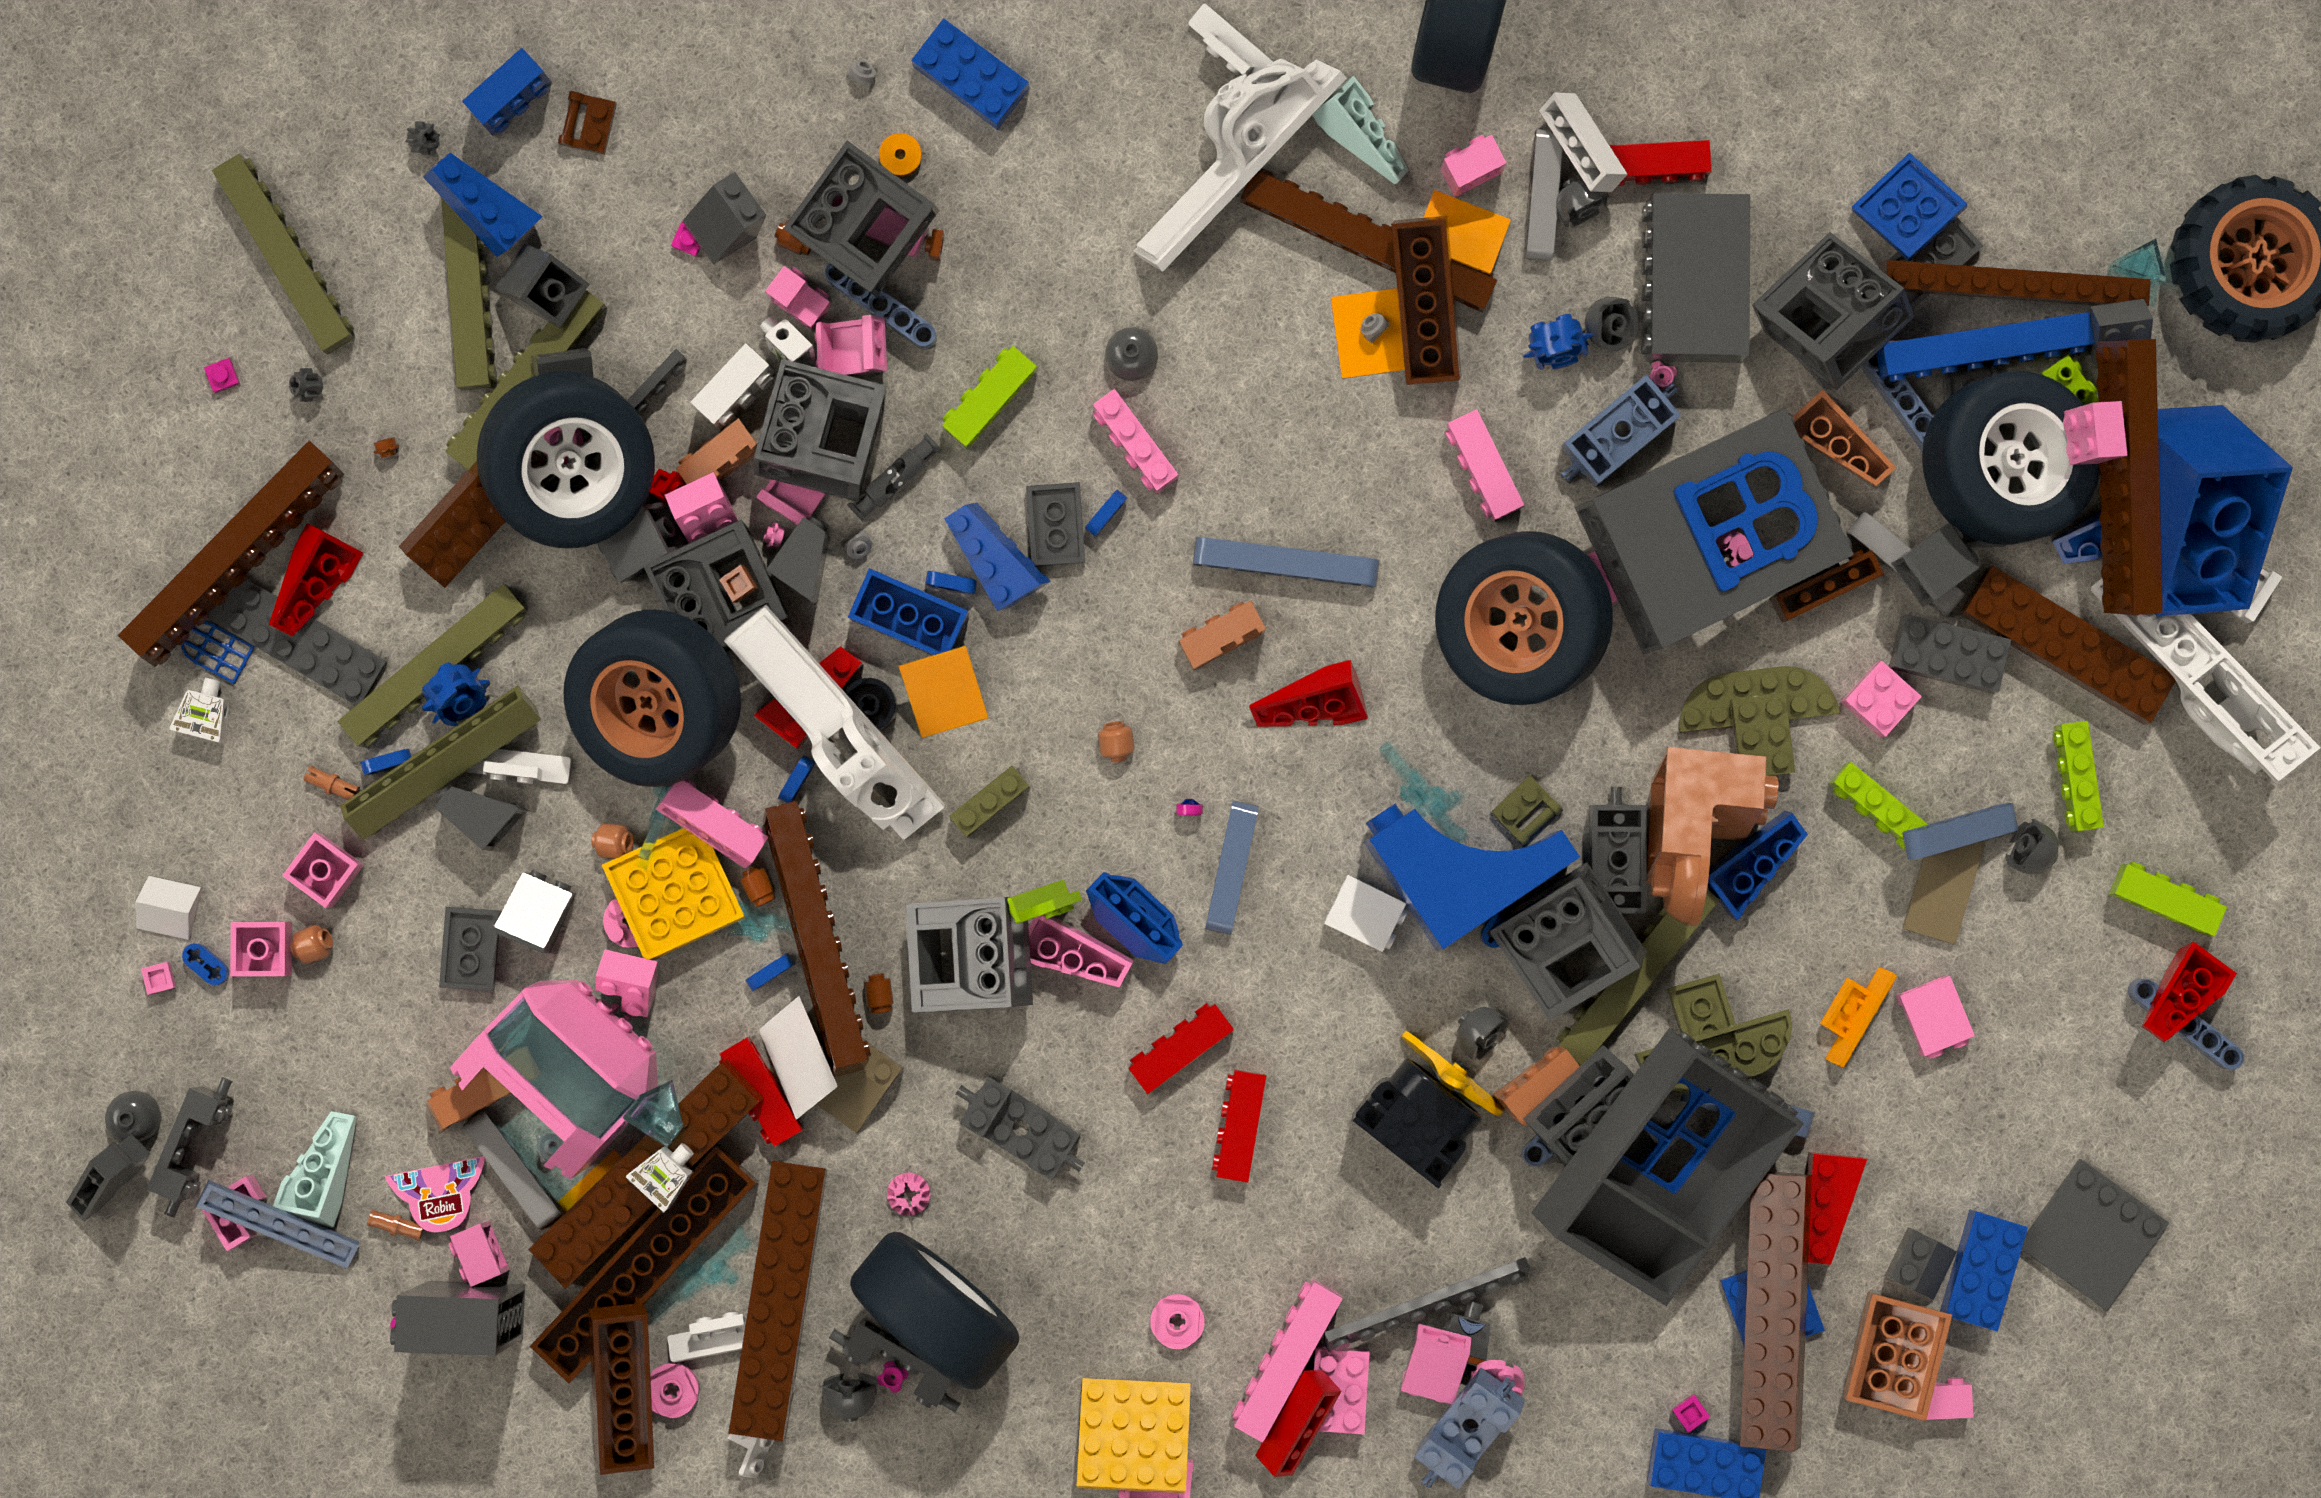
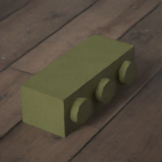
(989, 801)

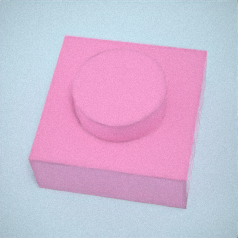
(158, 978)

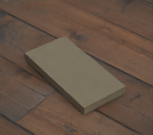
(1943, 892)

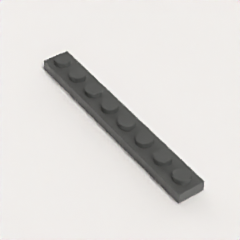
(652, 386)
(1419, 1307)

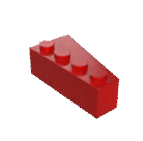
(841, 668)
(1832, 1195)

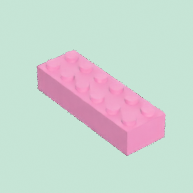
(1287, 1360)

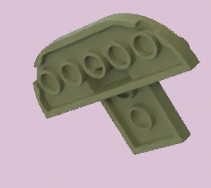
(1759, 709)
(1706, 1016)

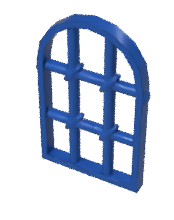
(228, 648)

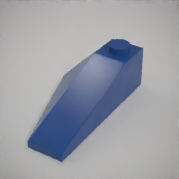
(2080, 541)

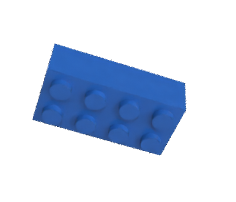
(970, 74)
(907, 614)
(1983, 1270)
(1705, 1465)

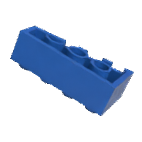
(1753, 863)

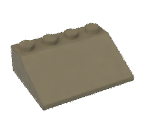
(858, 1091)

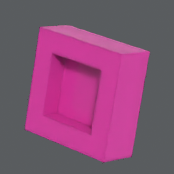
(685, 241)
(222, 375)
(1690, 1413)

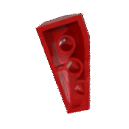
(313, 572)
(1322, 695)
(2187, 989)

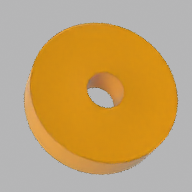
(896, 143)

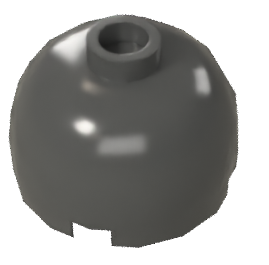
(1577, 203)
(1611, 322)
(1131, 354)
(2038, 846)
(1480, 1030)
(133, 1114)
(849, 1397)

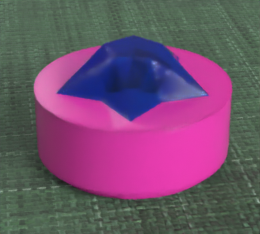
(1189, 808)

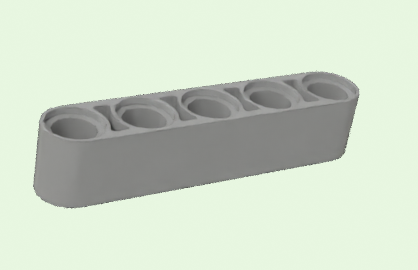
(1544, 191)
(1887, 548)
(513, 1170)

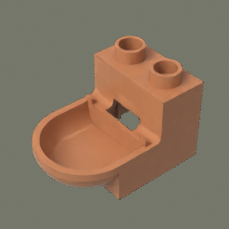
(1699, 799)

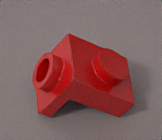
(665, 483)

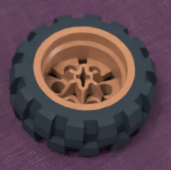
(2232, 208)

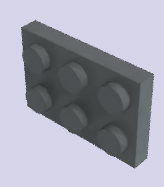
(1055, 524)
(469, 949)

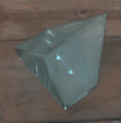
(2142, 263)
(657, 1113)

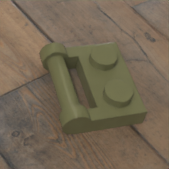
(1521, 803)

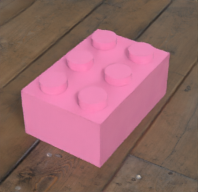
(1350, 1373)

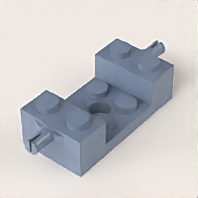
(1597, 448)
(1452, 1447)

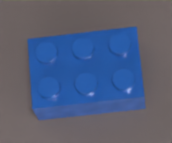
(507, 92)

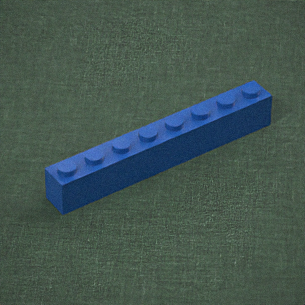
(1985, 345)

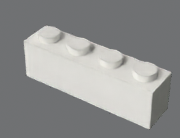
(1583, 142)

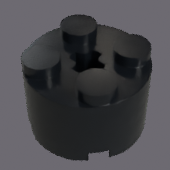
(874, 689)

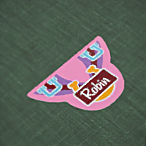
(439, 1193)

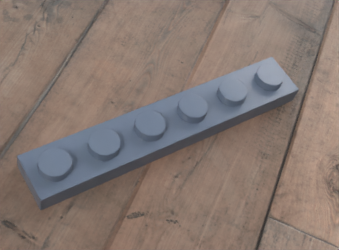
(277, 1224)

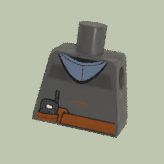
(1471, 1326)

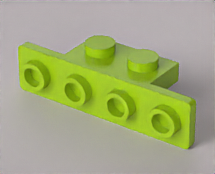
(1045, 900)

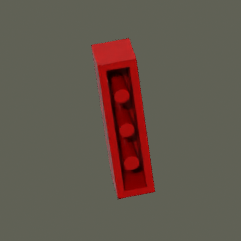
(1664, 161)
(1181, 1048)
(774, 1110)
(1240, 1126)
(1298, 1423)

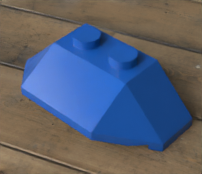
(1134, 917)

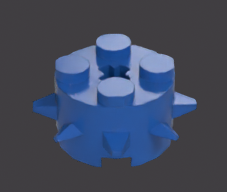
(1557, 342)
(454, 693)

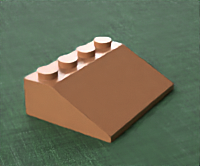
(1896, 1356)

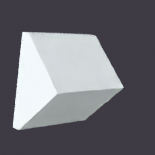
(167, 907)

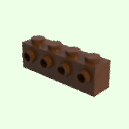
(1827, 586)

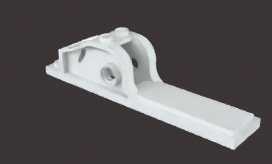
(1247, 128)
(2190, 656)
(822, 710)

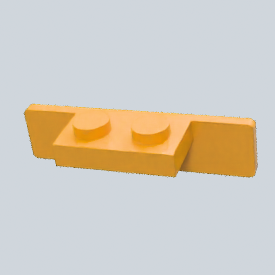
(1853, 1012)

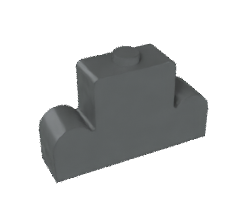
(106, 1175)

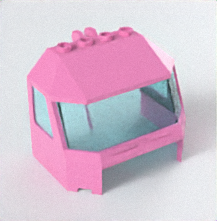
(567, 1065)

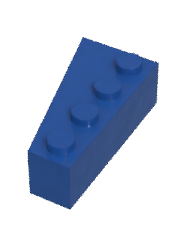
(481, 204)
(994, 557)

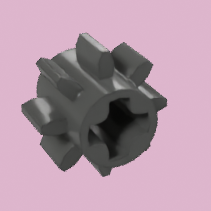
(422, 138)
(305, 384)

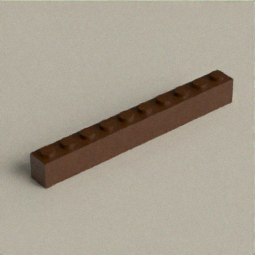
(1350, 231)
(2015, 283)

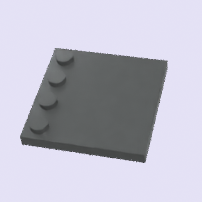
(2093, 1234)

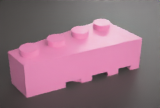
(1071, 951)

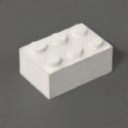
(733, 387)

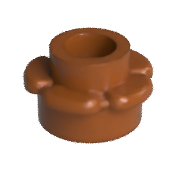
(386, 447)

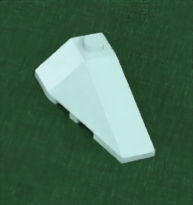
(1351, 123)
(319, 1179)

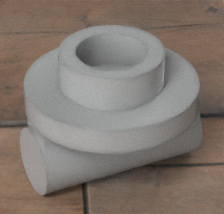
(862, 73)
(1373, 326)
(858, 545)
(547, 1145)

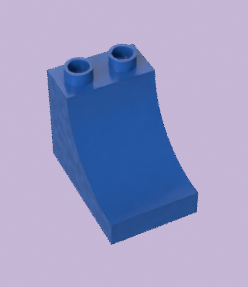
(2215, 508)
(1452, 884)

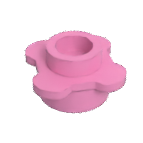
(1669, 373)
(773, 535)

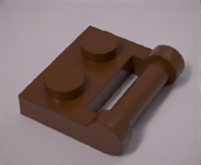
(596, 123)

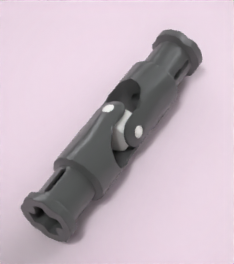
(878, 492)

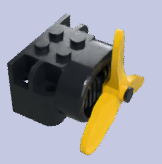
(1423, 1116)

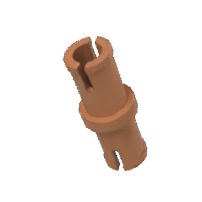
(331, 783)
(395, 1225)

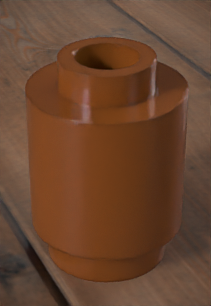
(789, 242)
(758, 886)
(878, 993)

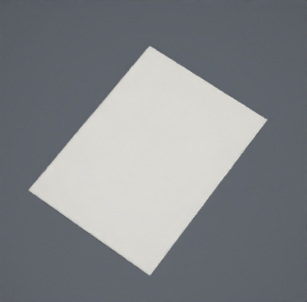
(798, 1057)

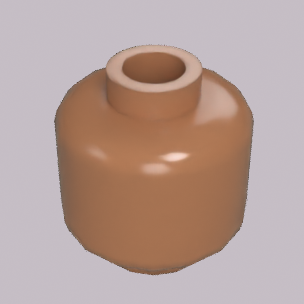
(1116, 741)
(612, 841)
(311, 944)

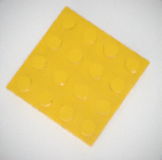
(674, 894)
(1133, 1435)

